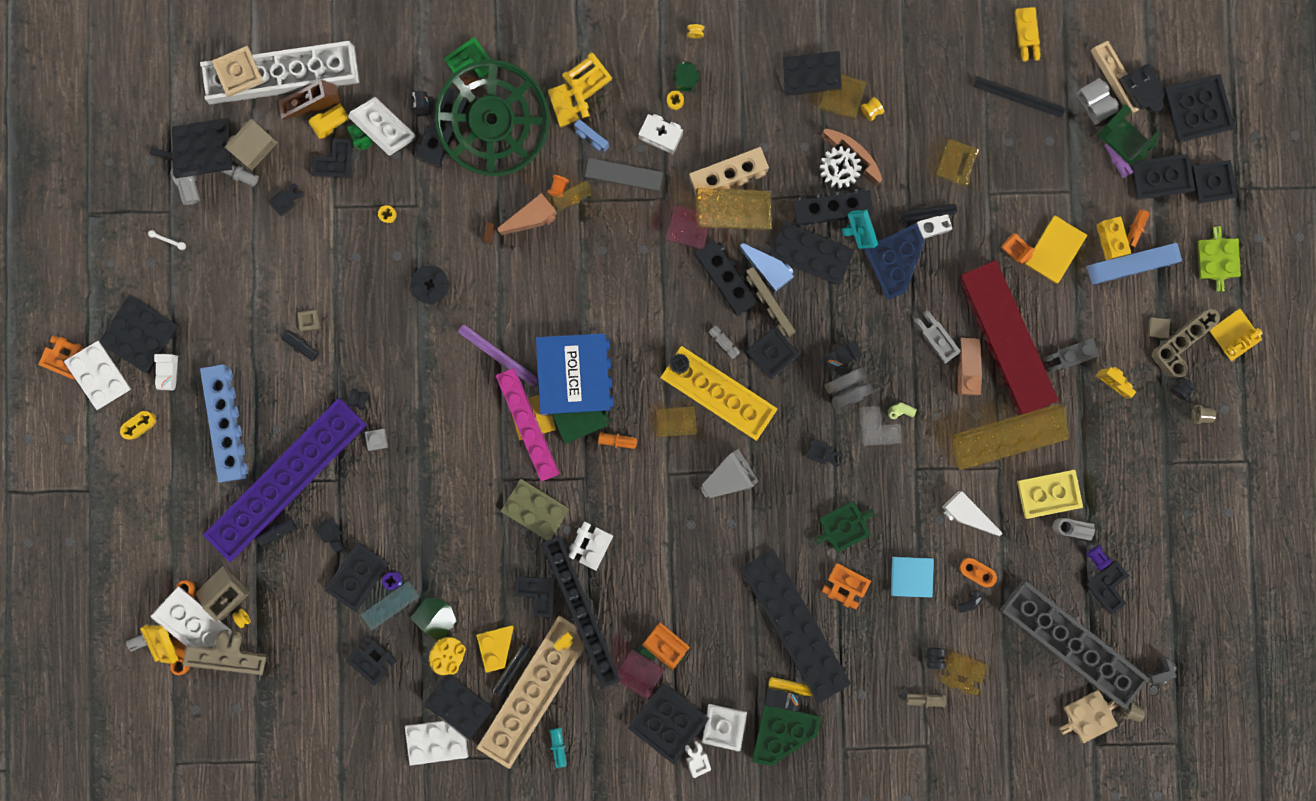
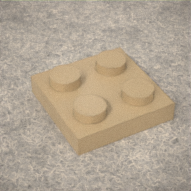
(237, 71)

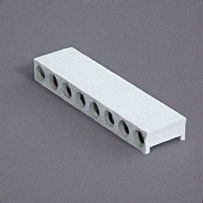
(290, 71)

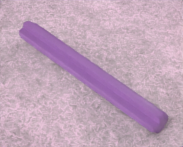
(498, 355)

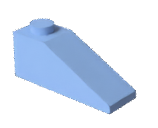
(769, 268)

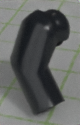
(972, 604)

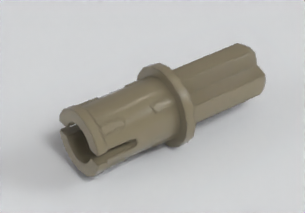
(926, 700)

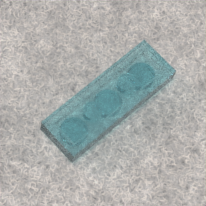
(390, 605)

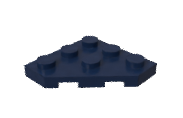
(896, 259)

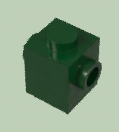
(686, 76)

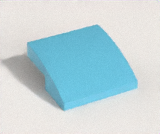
(912, 577)

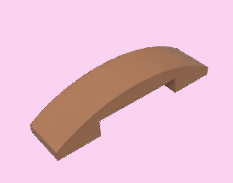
(835, 138)

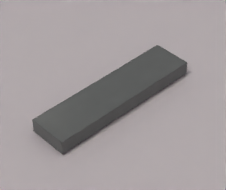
(624, 174)

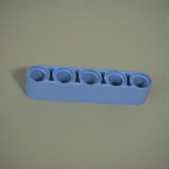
(1134, 263)

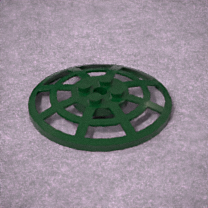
(504, 117)

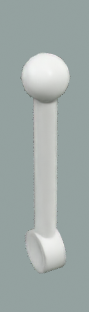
(181, 245)

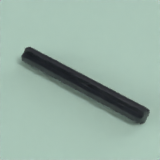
(1019, 97)

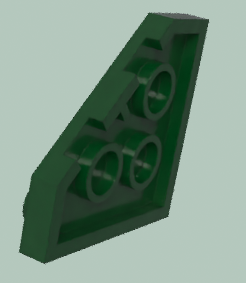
(783, 733)

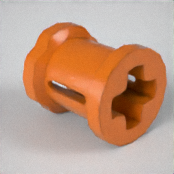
(558, 185)

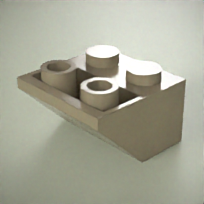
(250, 144)
(221, 594)

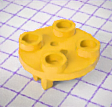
(444, 664)

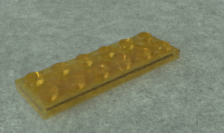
(1010, 436)

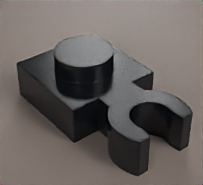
(283, 201)
(821, 453)

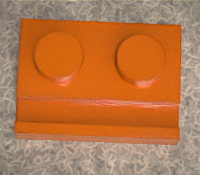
(666, 646)

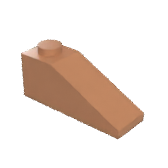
(532, 215)
(969, 367)

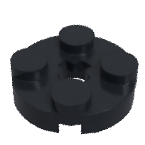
(424, 275)

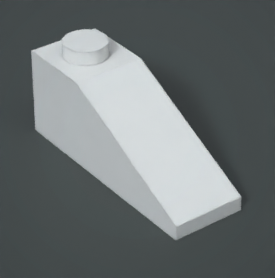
(966, 512)

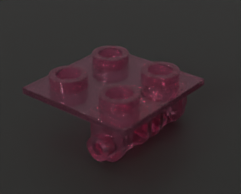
(684, 228)
(639, 674)

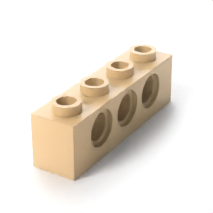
(754, 158)

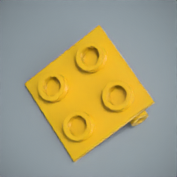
(1236, 334)

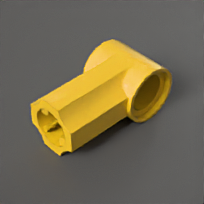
(325, 123)

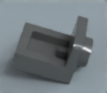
(1161, 676)

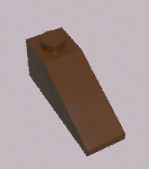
(310, 99)

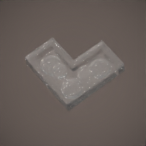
(873, 432)

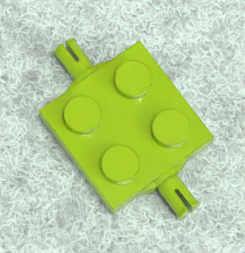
(1218, 259)

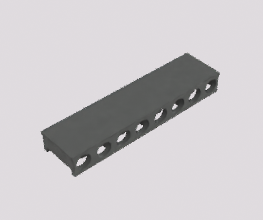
(1074, 644)

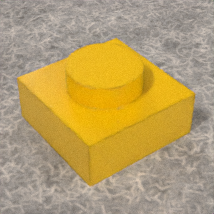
(564, 642)

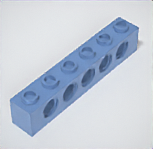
(210, 377)

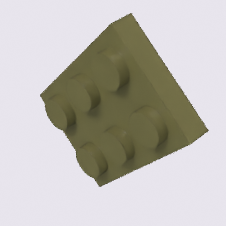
(535, 510)

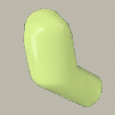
(899, 409)

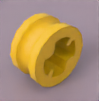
(695, 31)
(669, 101)
(384, 209)
(241, 618)

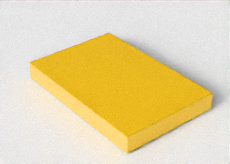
(1056, 249)

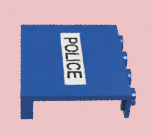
(573, 374)

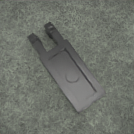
(1073, 355)

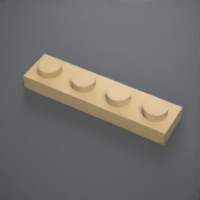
(1113, 72)

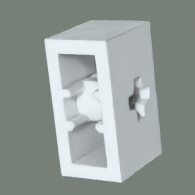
(667, 141)

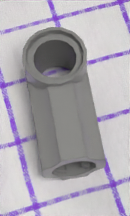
(187, 189)
(1074, 528)

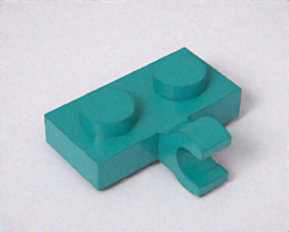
(861, 228)

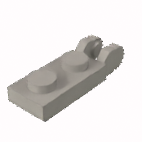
(938, 338)

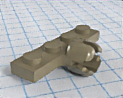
(225, 656)

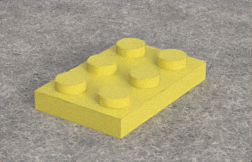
(1050, 494)

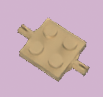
(1089, 716)

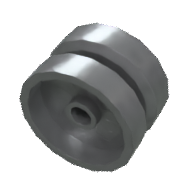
(849, 388)

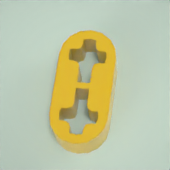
(140, 429)

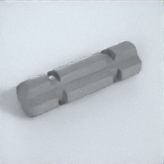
(724, 342)

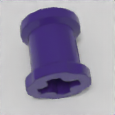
(1098, 557)
(387, 584)

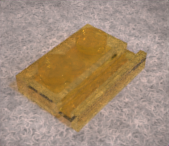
(676, 421)

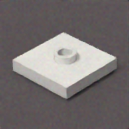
(724, 727)

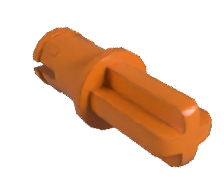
(1137, 227)
(617, 440)

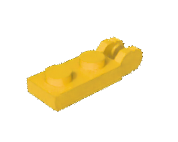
(1027, 32)

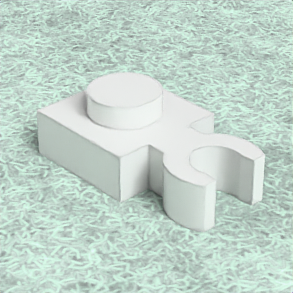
(698, 762)

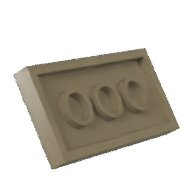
(765, 296)

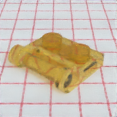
(951, 161)

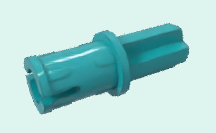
(558, 747)

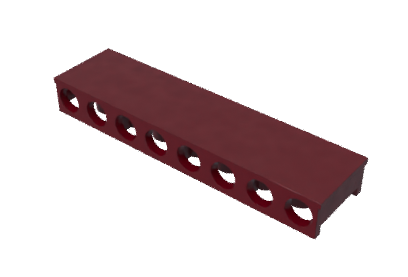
(1008, 338)

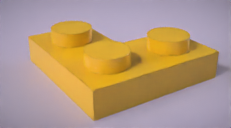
(1115, 380)

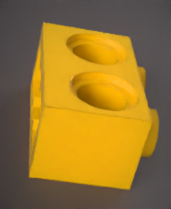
(1113, 238)

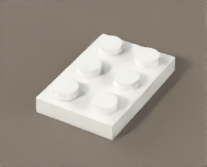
(382, 126)
(97, 375)
(434, 743)

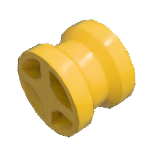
(872, 109)

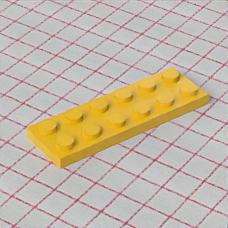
(721, 395)

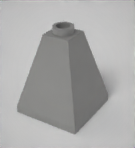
(731, 476)

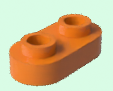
(977, 572)

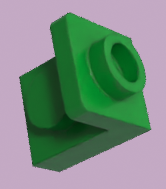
(360, 138)

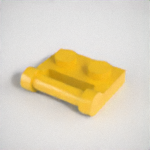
(592, 80)

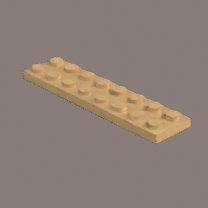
(531, 695)

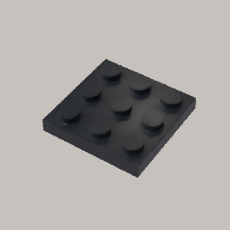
(1199, 108)
(201, 148)
(138, 334)
(668, 723)

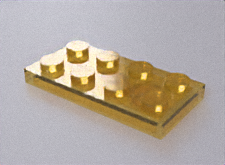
(733, 209)

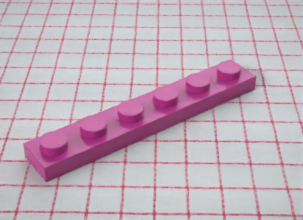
(527, 424)

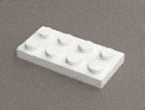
(188, 620)

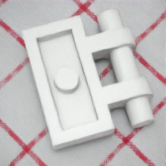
(595, 549)

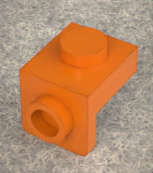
(1018, 249)

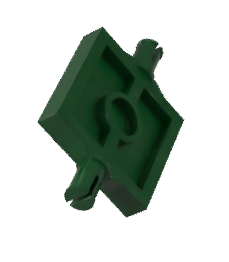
(844, 526)

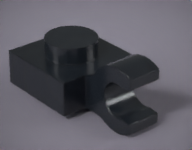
(330, 531)

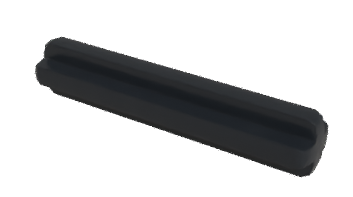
(926, 213)
(511, 669)

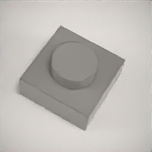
(376, 439)

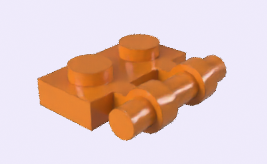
(54, 359)
(848, 580)

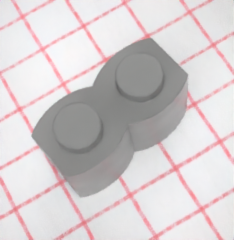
(1098, 101)

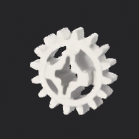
(847, 170)

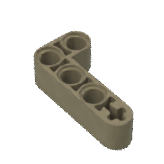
(1187, 339)

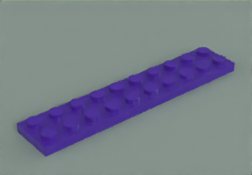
(285, 480)

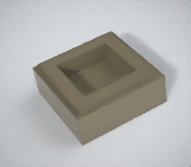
(308, 320)
(1159, 328)

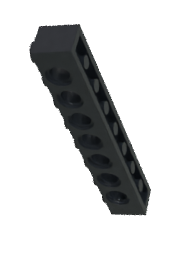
(580, 612)

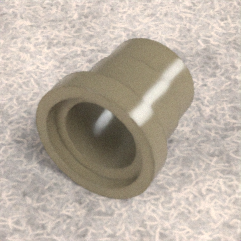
(1202, 415)
(1133, 712)

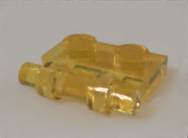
(966, 667)

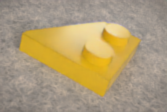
(495, 647)

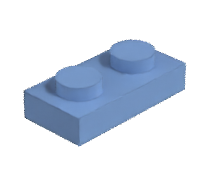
(597, 141)

